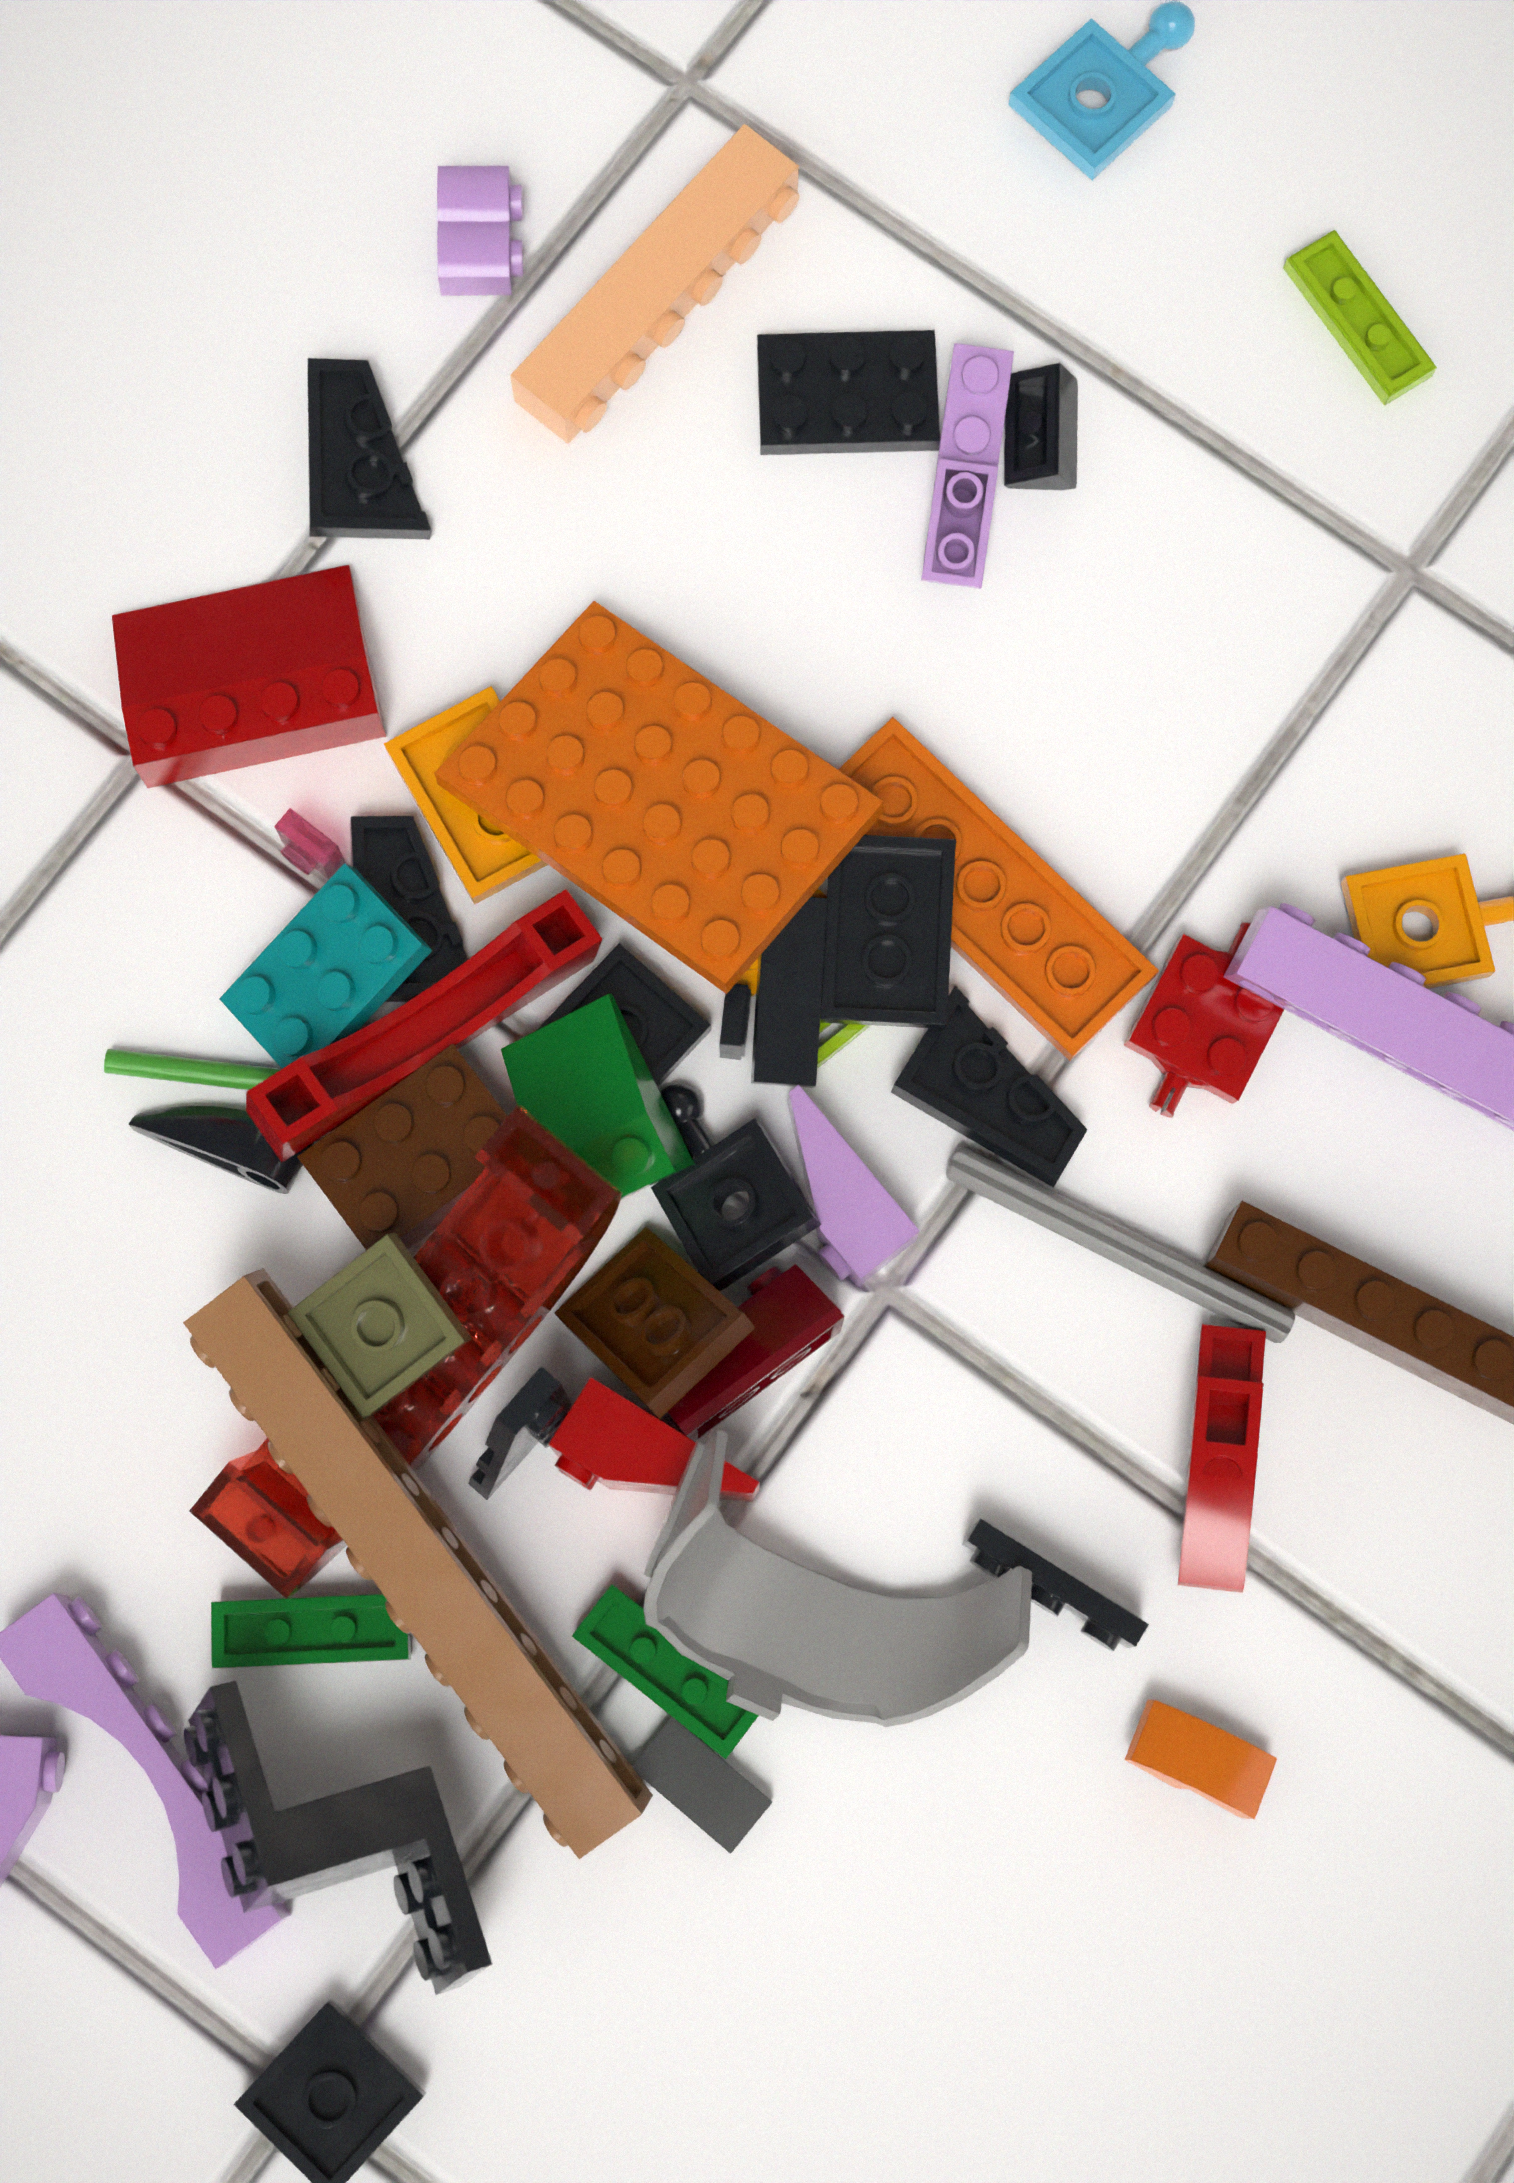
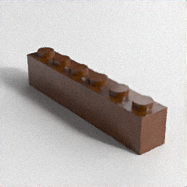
(1368, 1308)

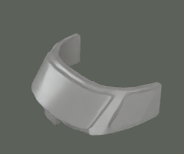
(812, 1639)

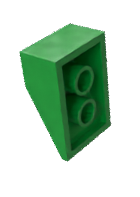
(598, 1096)

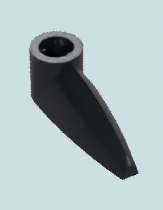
(223, 1140)

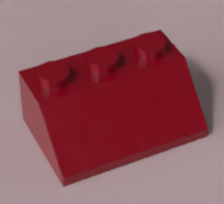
(790, 1324)

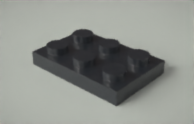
(848, 392)
(889, 933)

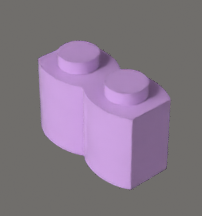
(476, 230)

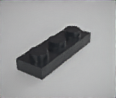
(1054, 1588)

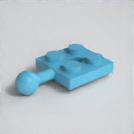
(1100, 63)

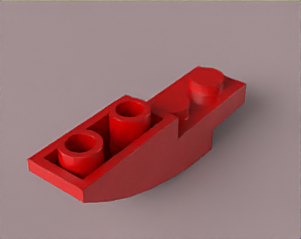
(1222, 1458)

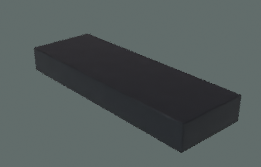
(790, 1001)

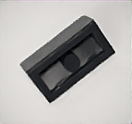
(1041, 429)

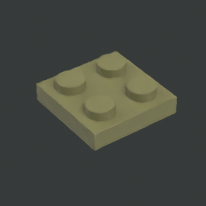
(379, 1325)

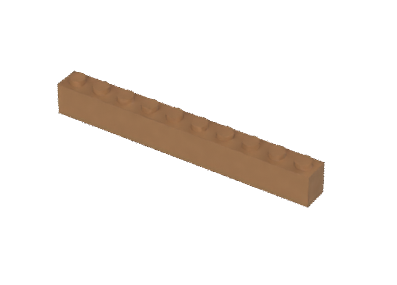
(420, 1566)

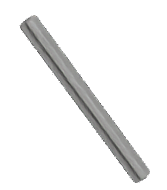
(1120, 1244)

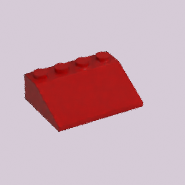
(245, 677)

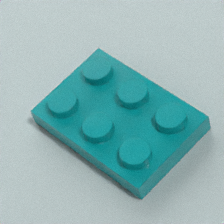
(326, 970)

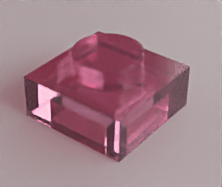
(307, 846)

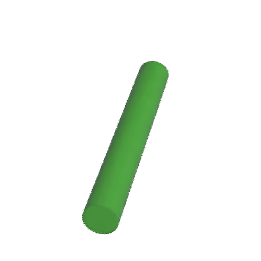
(185, 1069)

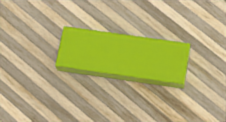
(1359, 317)

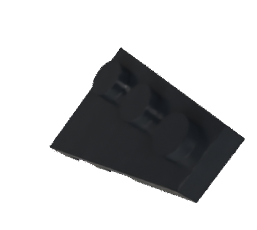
(988, 1095)

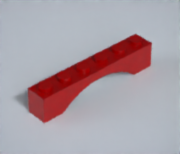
(500, 979)

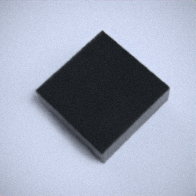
(735, 1022)

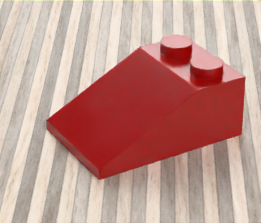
(630, 1449)

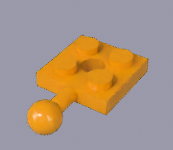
(1445, 895)

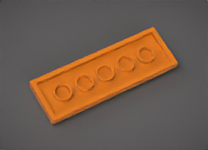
(1009, 906)

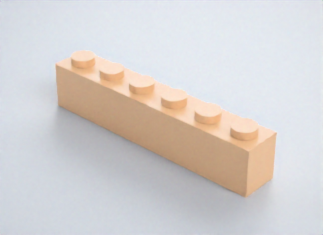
(657, 285)

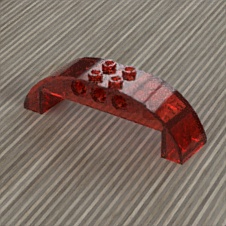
(501, 1270)

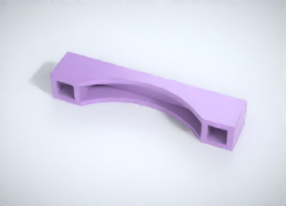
(62, 1661)

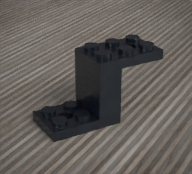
(336, 1840)

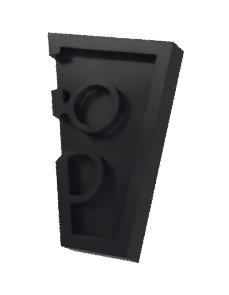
(353, 458)
(397, 865)
(526, 1420)

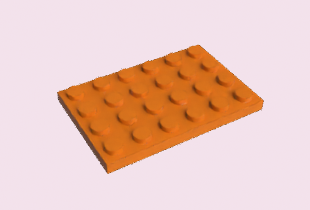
(660, 795)

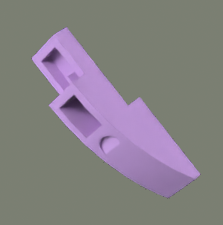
(967, 466)

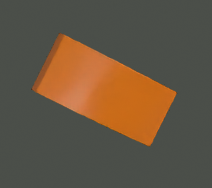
(1201, 1759)

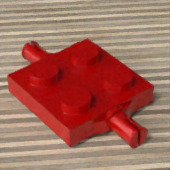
(1202, 1025)

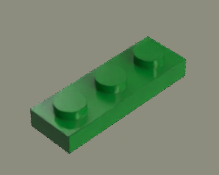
(305, 1632)
(647, 1660)

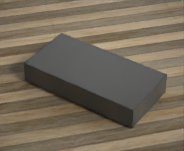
(701, 1785)

